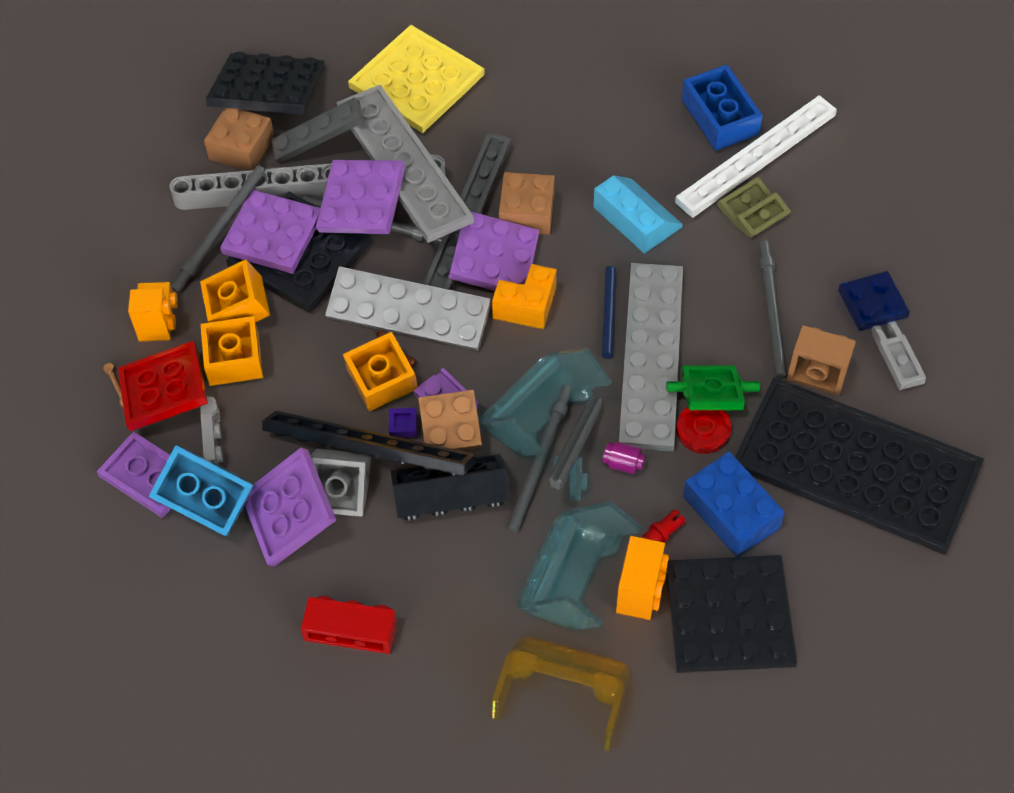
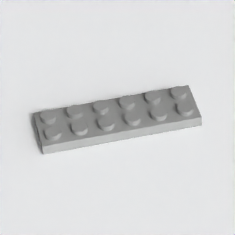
(408, 308)

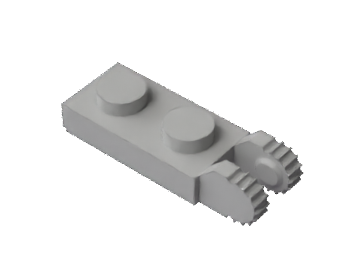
(899, 357)
(211, 431)

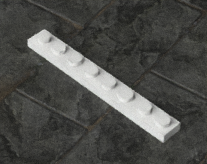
(755, 156)

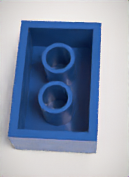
(721, 107)
(733, 504)

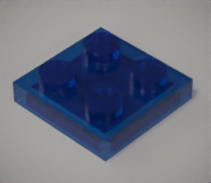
(873, 301)

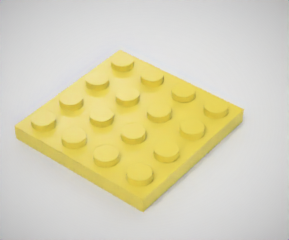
(419, 76)

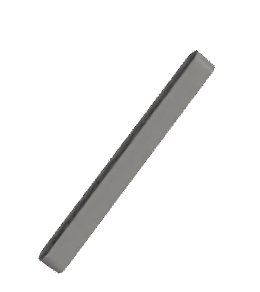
(221, 188)

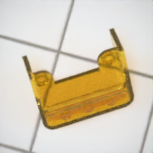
(605, 675)

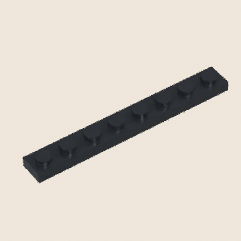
(369, 442)

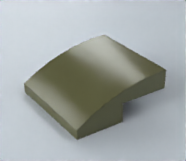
(753, 208)

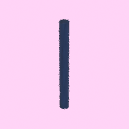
(608, 319)

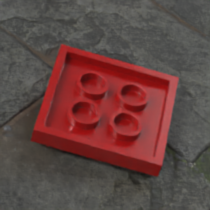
(162, 385)

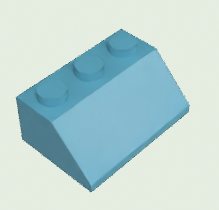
(634, 212)

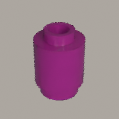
(624, 457)

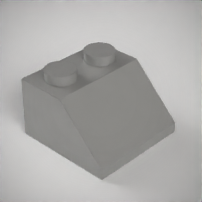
(344, 479)

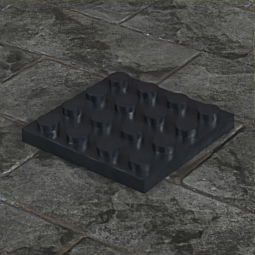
(266, 83)
(316, 268)
(730, 614)

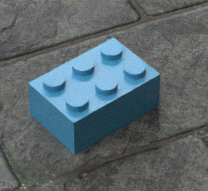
(201, 490)

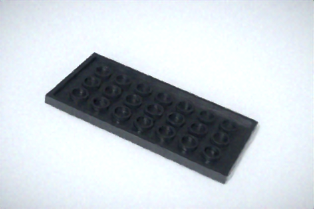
(859, 464)

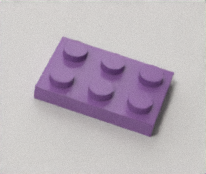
(135, 471)

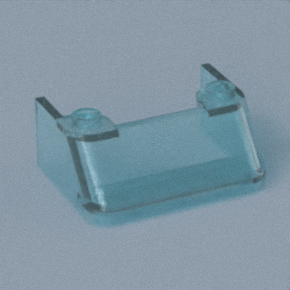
(526, 405)
(568, 562)

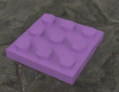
(361, 196)
(271, 231)
(493, 252)
(288, 507)

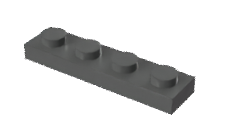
(317, 130)

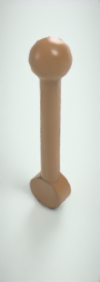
(109, 370)

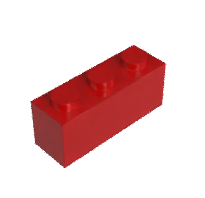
(349, 624)

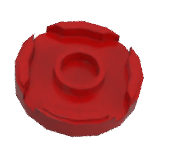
(703, 430)

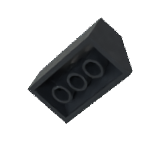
(436, 491)

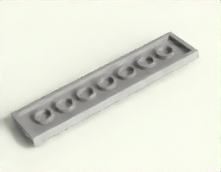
(424, 187)
(651, 356)

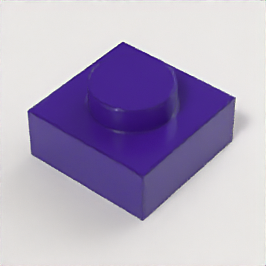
(403, 422)

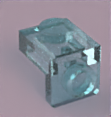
(578, 480)

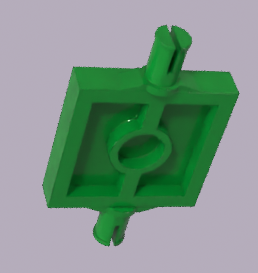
(712, 387)

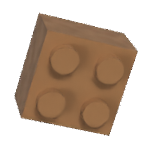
(239, 139)
(528, 200)
(821, 360)
(450, 420)

